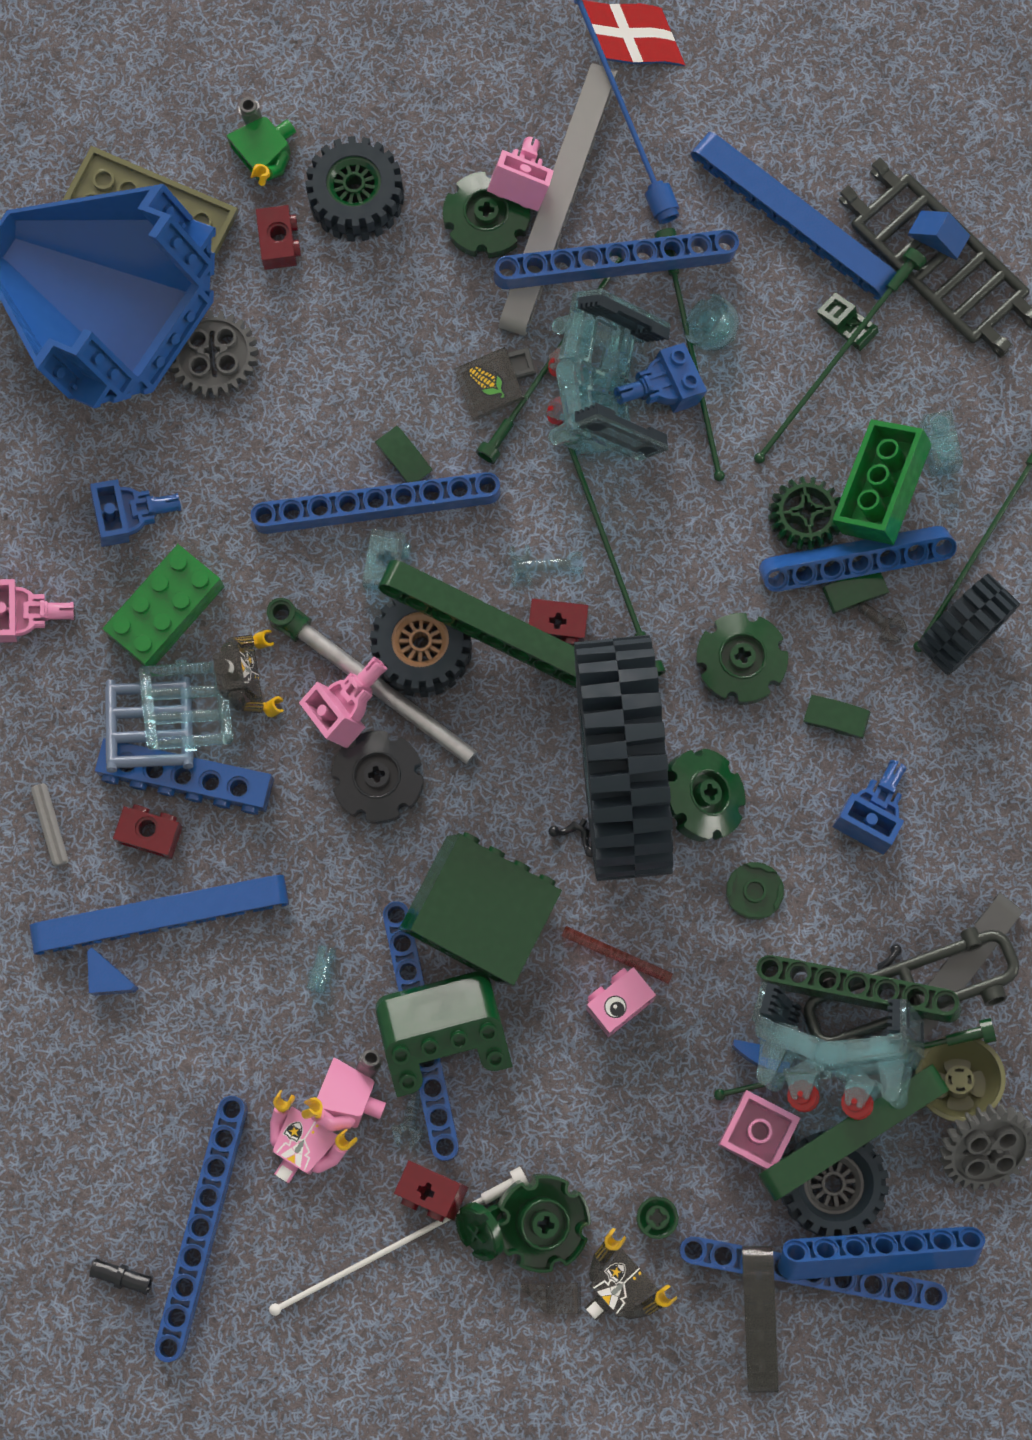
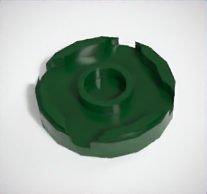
(748, 897)

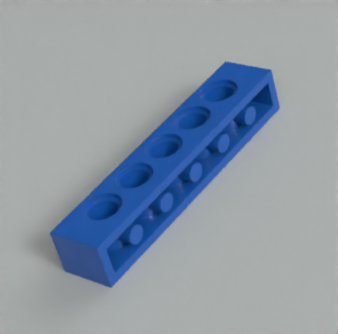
(254, 800)

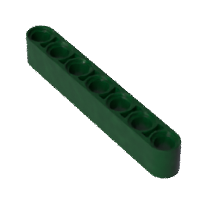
(847, 979)
(849, 1136)

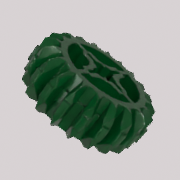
(804, 491)

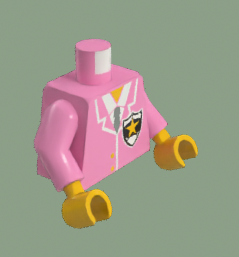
(303, 1141)

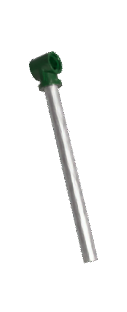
(298, 627)

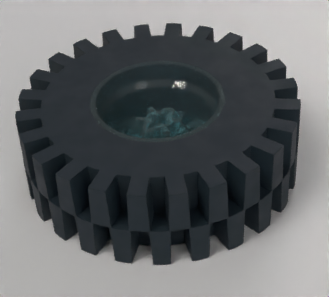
(624, 758)

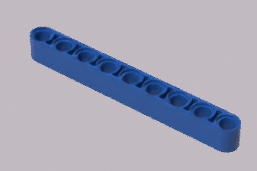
(793, 213)
(626, 250)
(362, 497)
(157, 913)
(434, 1072)
(191, 1239)
(854, 1287)

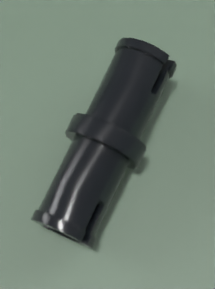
(121, 1276)

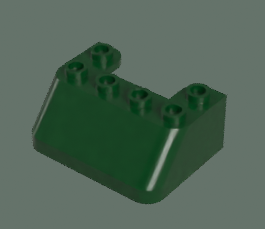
(440, 1022)

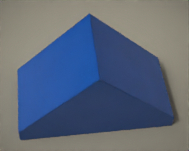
(940, 232)
(106, 978)

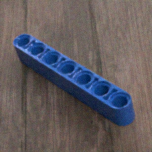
(844, 553)
(880, 1253)

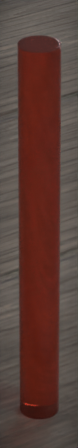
(617, 954)

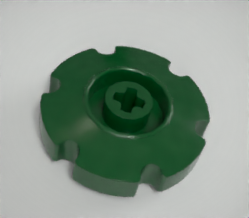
(474, 232)
(730, 677)
(704, 795)
(565, 1216)

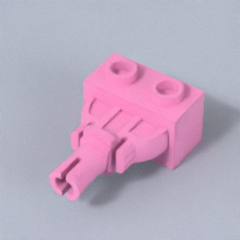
(520, 177)
(25, 611)
(342, 705)

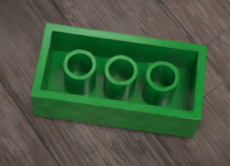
(882, 481)
(163, 607)

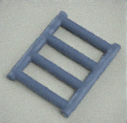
(113, 737)

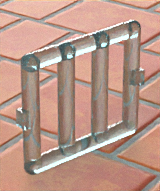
(152, 719)

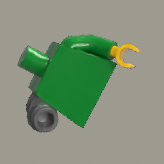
(260, 143)

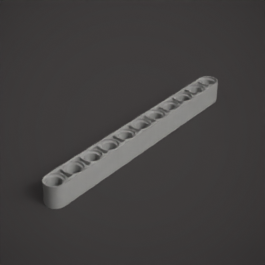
(561, 191)

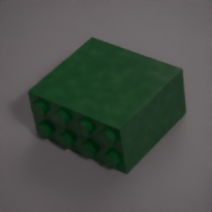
(481, 908)

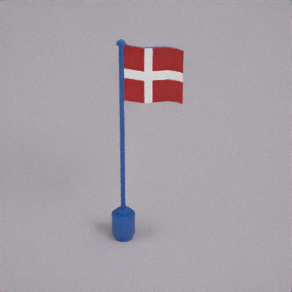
(635, 36)

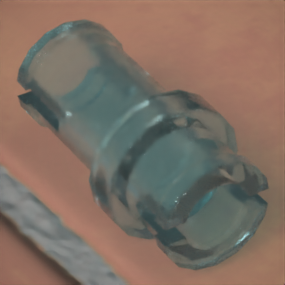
(321, 969)

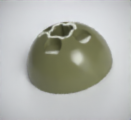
(970, 1067)

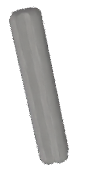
(49, 825)

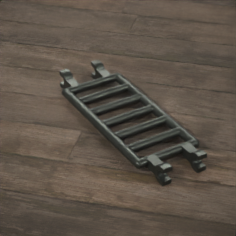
(985, 330)

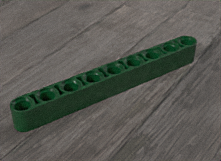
(479, 620)

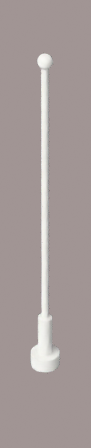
(487, 1197)

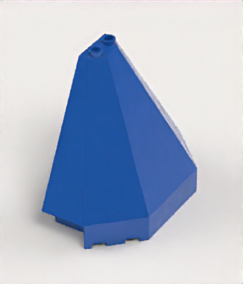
(106, 288)

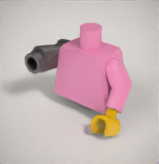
(346, 1094)

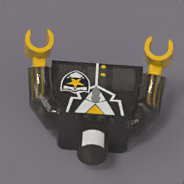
(239, 676)
(622, 1284)

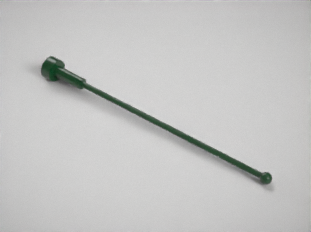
(913, 260)
(489, 451)
(718, 475)
(980, 546)
(659, 664)
(985, 1031)

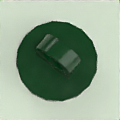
(480, 1230)

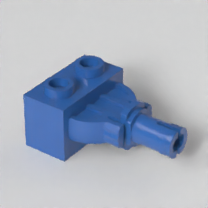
(667, 380)
(126, 511)
(871, 815)

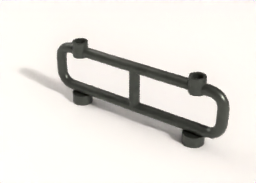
(990, 989)

